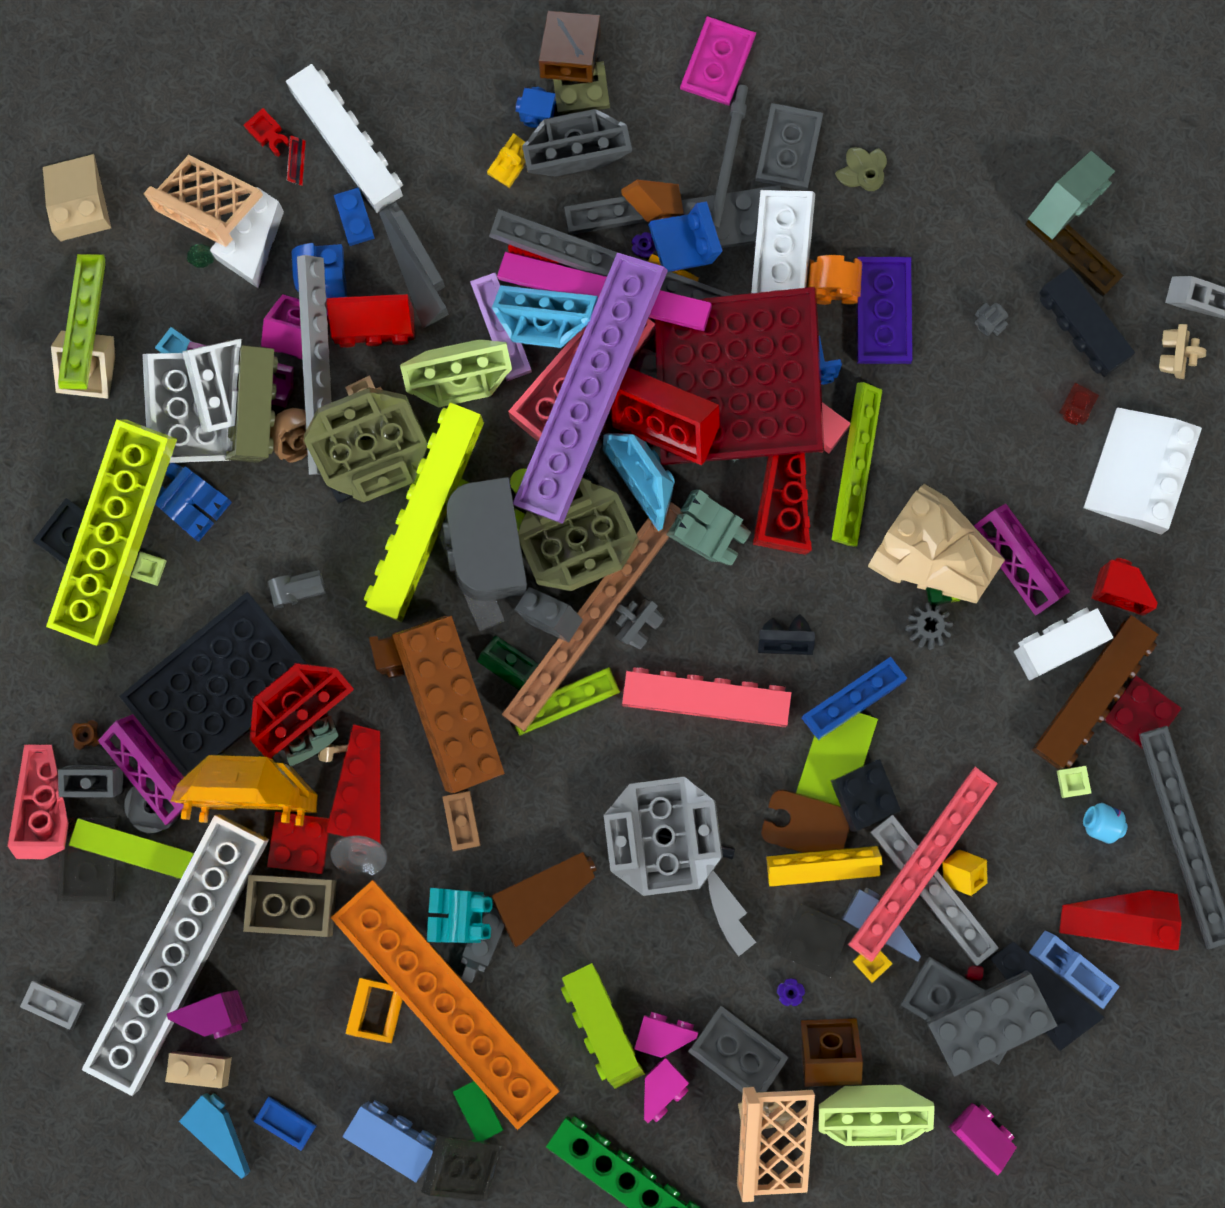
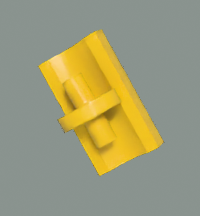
(508, 162)

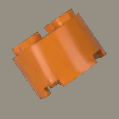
(835, 279)

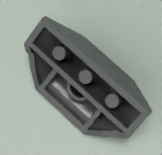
(576, 143)

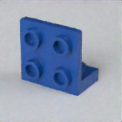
(686, 239)

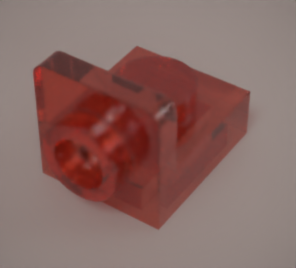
(1078, 404)

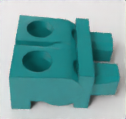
(464, 916)

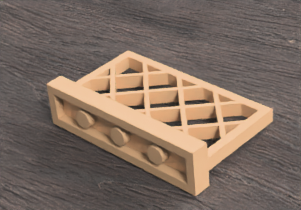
(192, 213)
(751, 1138)

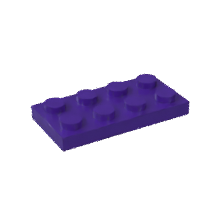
(885, 311)

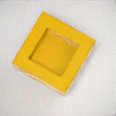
(873, 969)

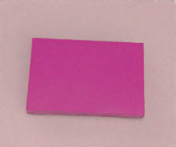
(718, 61)

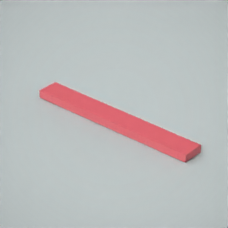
(922, 864)

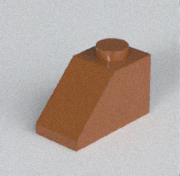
(654, 199)

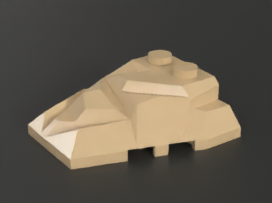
(937, 549)

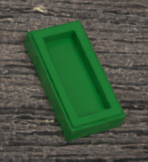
(478, 1111)

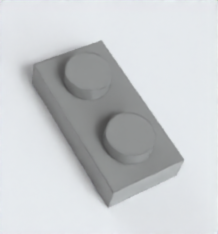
(52, 1005)

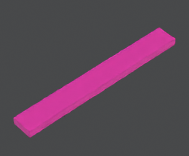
(558, 278)

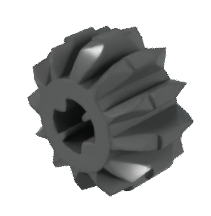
(919, 623)

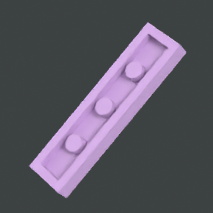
(485, 292)

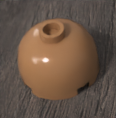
(289, 434)

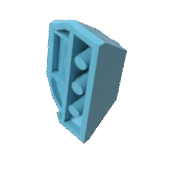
(542, 315)
(641, 473)

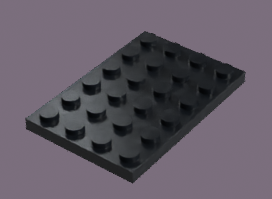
(205, 689)

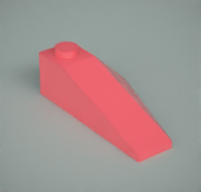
(39, 813)

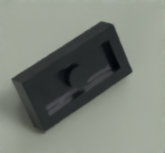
(796, 640)

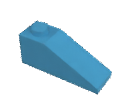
(214, 1128)

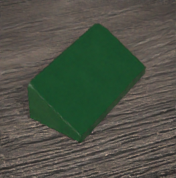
(507, 662)

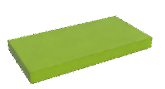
(836, 755)

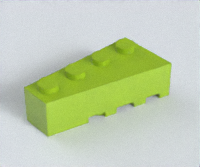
(601, 1026)

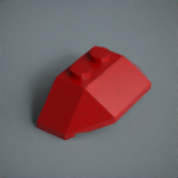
(294, 705)

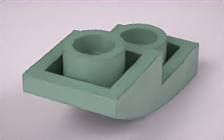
(317, 738)

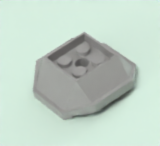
(634, 831)

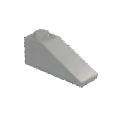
(1197, 295)

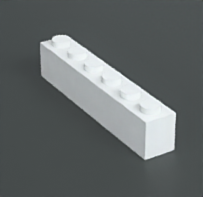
(344, 137)

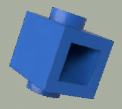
(535, 106)

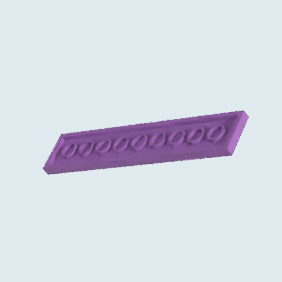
(590, 387)

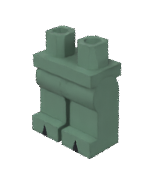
(708, 528)

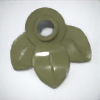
(861, 165)

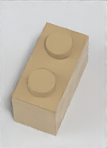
(198, 1069)

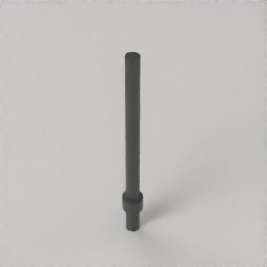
(737, 112)

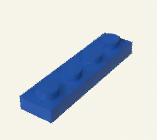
(854, 698)

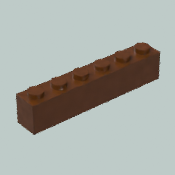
(1095, 692)

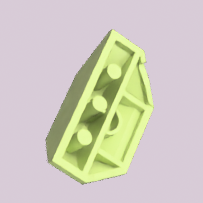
(457, 372)
(875, 1115)

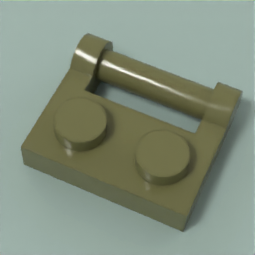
(583, 96)

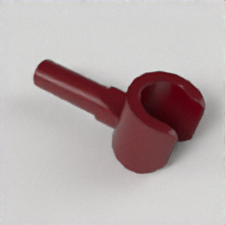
(974, 973)

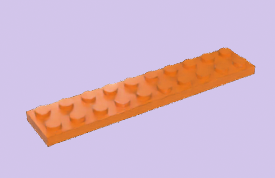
(445, 1004)

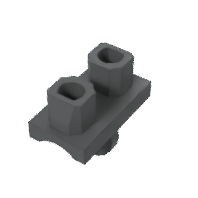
(630, 631)

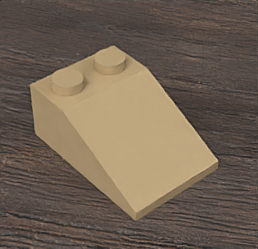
(75, 198)

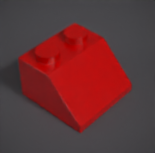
(1124, 587)

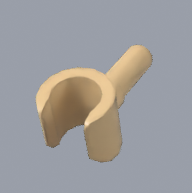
(326, 754)

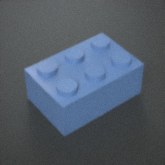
(391, 1139)

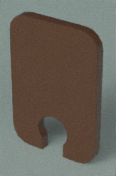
(812, 825)

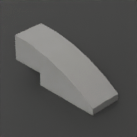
(728, 913)

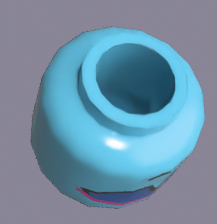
(1105, 823)

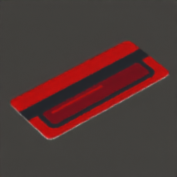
(296, 160)

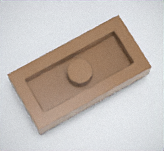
(461, 821)

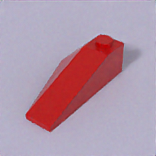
(1132, 918)

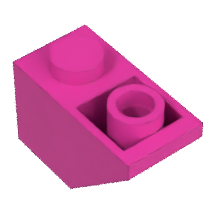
(662, 1037)
(661, 1087)

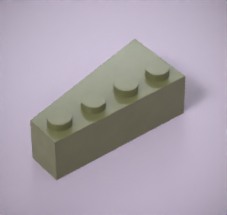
(253, 408)

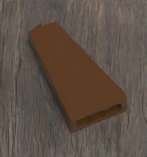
(539, 897)

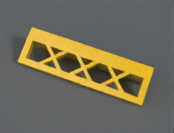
(823, 866)

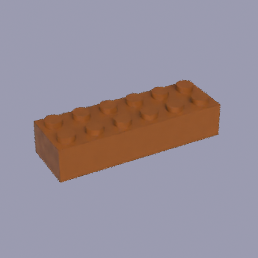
(448, 704)

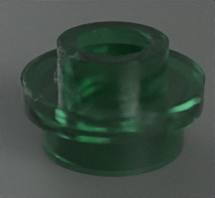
(200, 256)

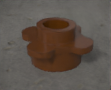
(78, 734)

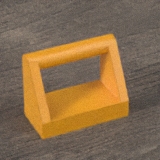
(359, 1008)

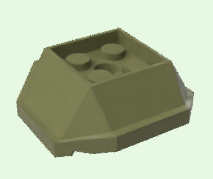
(372, 465)
(592, 516)

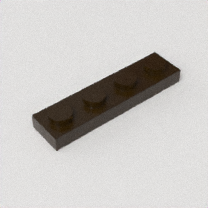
(1081, 257)

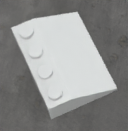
(173, 410)
(1142, 469)

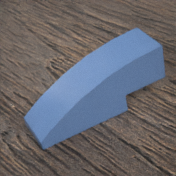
(1074, 969)

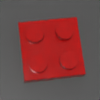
(299, 846)

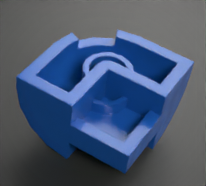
(333, 263)

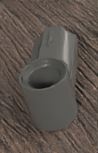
(292, 589)

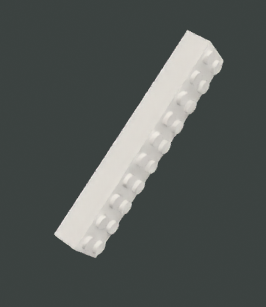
(175, 954)

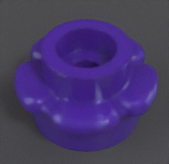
(637, 247)
(785, 998)

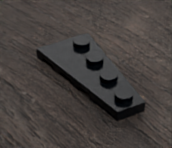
(1068, 1009)

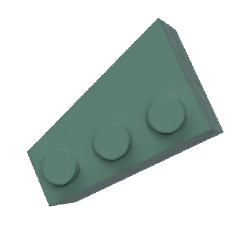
(1072, 194)

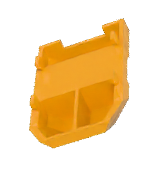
(245, 783)

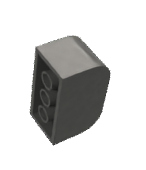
(484, 541)

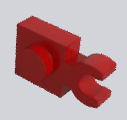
(265, 130)

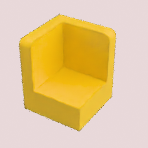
(965, 872)

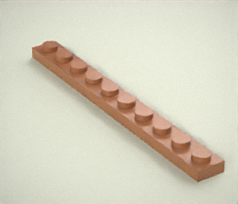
(594, 614)

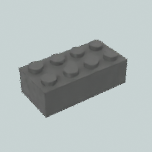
(991, 1023)

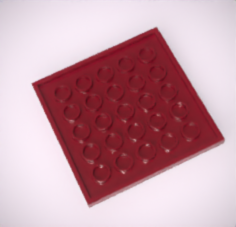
(759, 368)

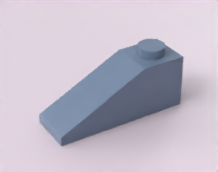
(859, 910)

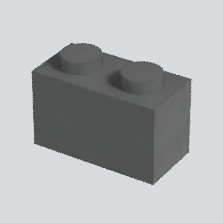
(548, 614)
(90, 781)

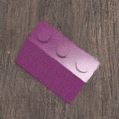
(214, 1015)

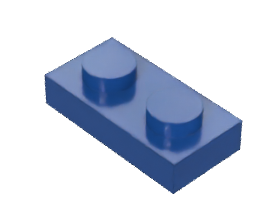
(354, 216)

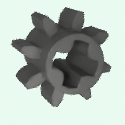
(991, 319)

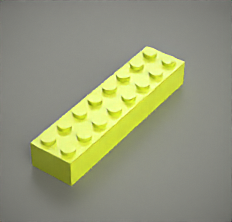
(425, 512)
(111, 532)

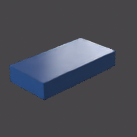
(285, 1123)

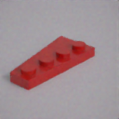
(357, 794)

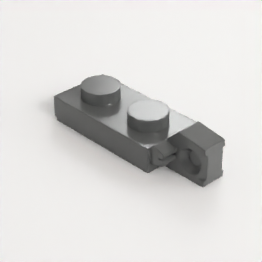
(478, 955)

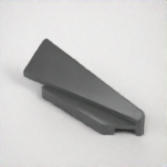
(416, 266)

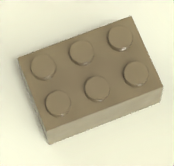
(290, 906)

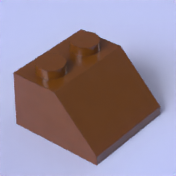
(831, 1052)

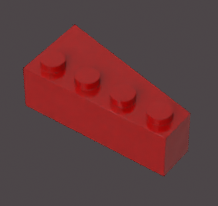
(783, 506)

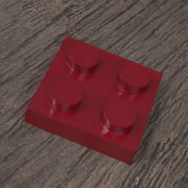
(1141, 710)

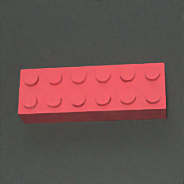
(537, 402)

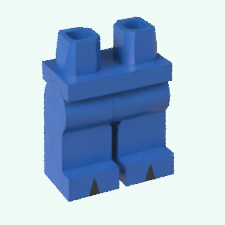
(186, 491)

